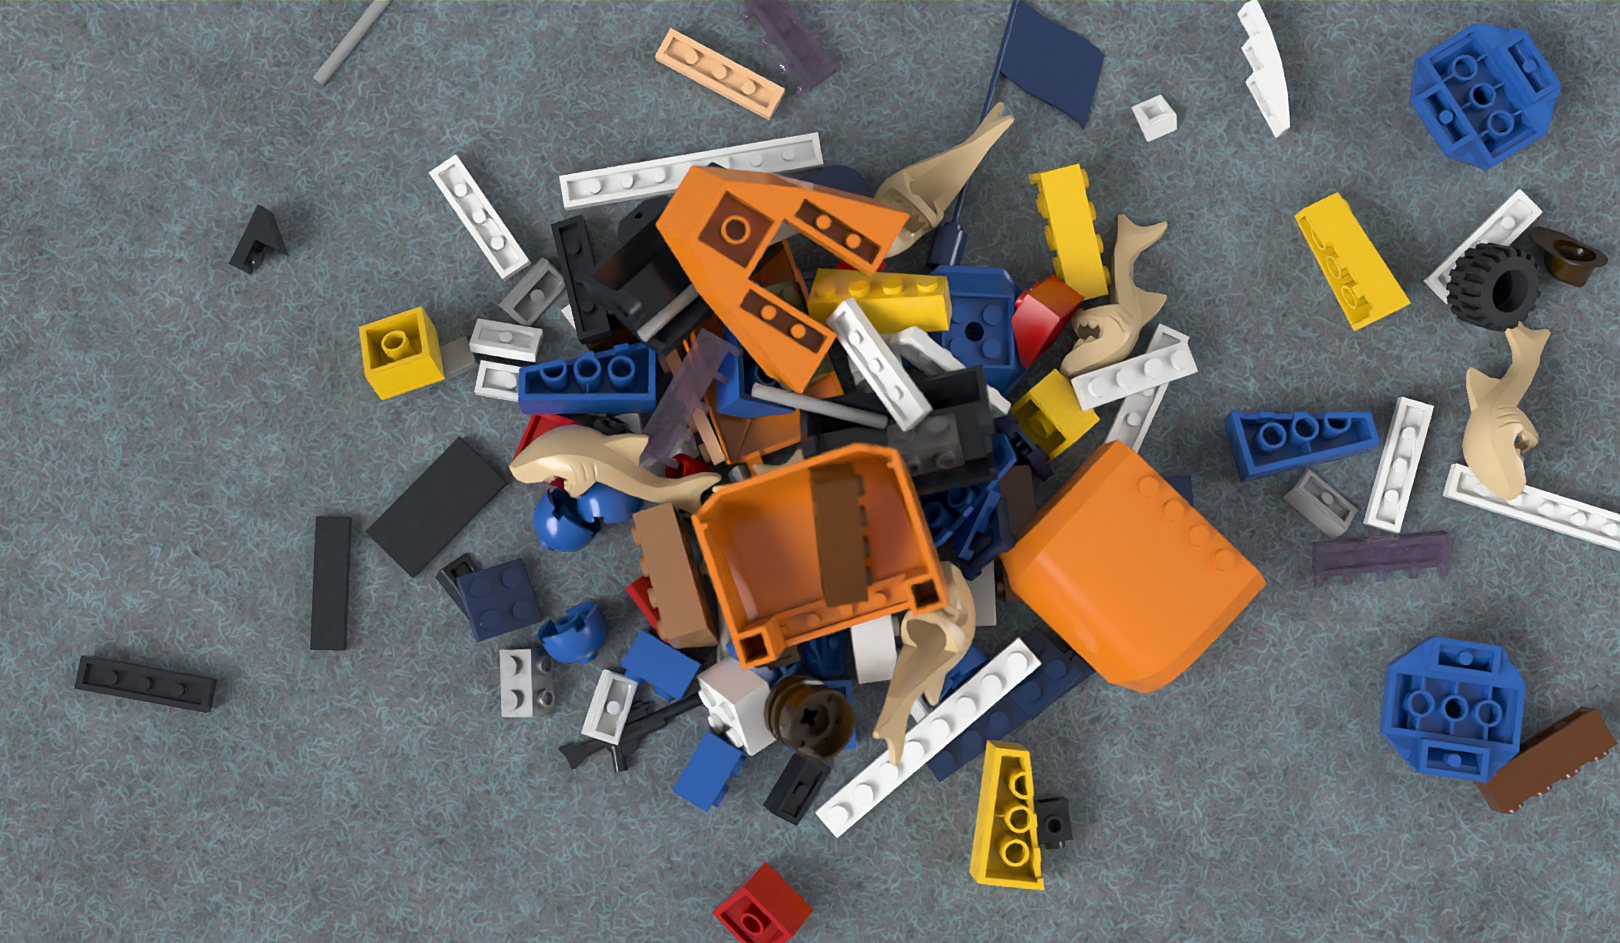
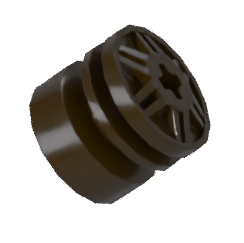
(809, 717)

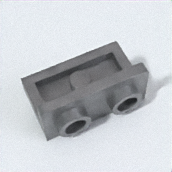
(929, 445)
(526, 683)

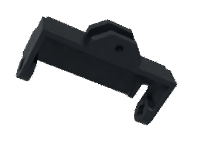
(646, 276)
(954, 391)

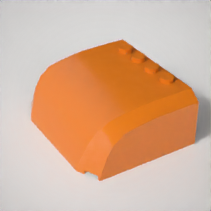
(766, 556)
(1129, 571)

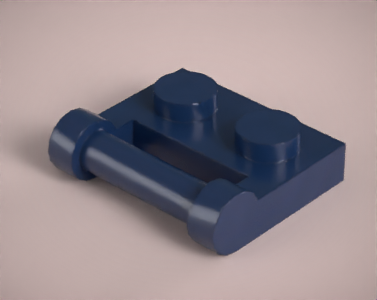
(1004, 541)

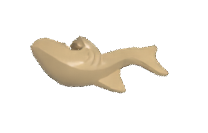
(933, 183)
(1128, 308)
(1497, 419)
(590, 456)
(930, 649)

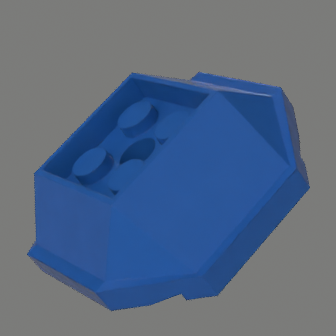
(1508, 76)
(985, 301)
(1486, 717)

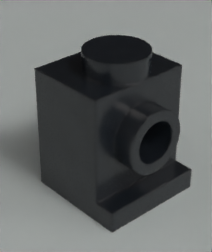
(1051, 809)

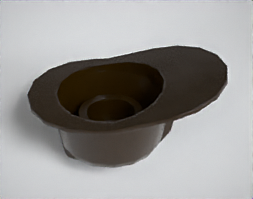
(1566, 257)

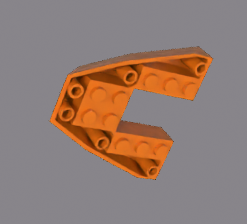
(723, 226)

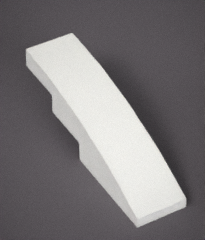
(1268, 79)

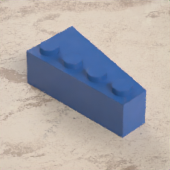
(595, 383)

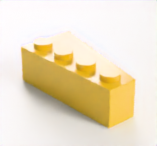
(1071, 229)
(1350, 262)
(887, 299)
(1006, 823)

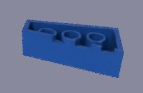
(1286, 442)

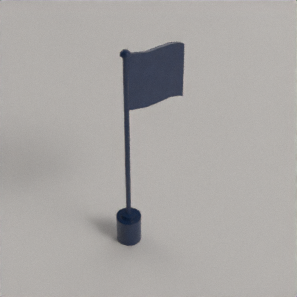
(1044, 64)

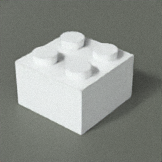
(875, 648)
(736, 704)

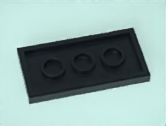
(436, 507)

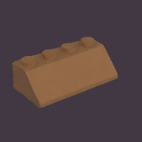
(674, 578)

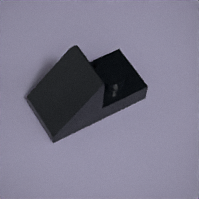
(260, 232)

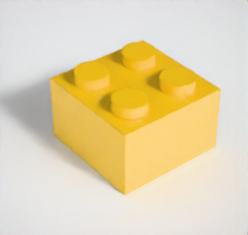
(401, 353)
(1053, 414)

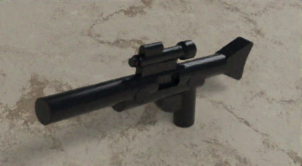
(637, 725)

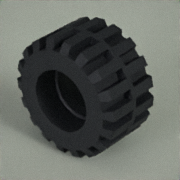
(1514, 289)

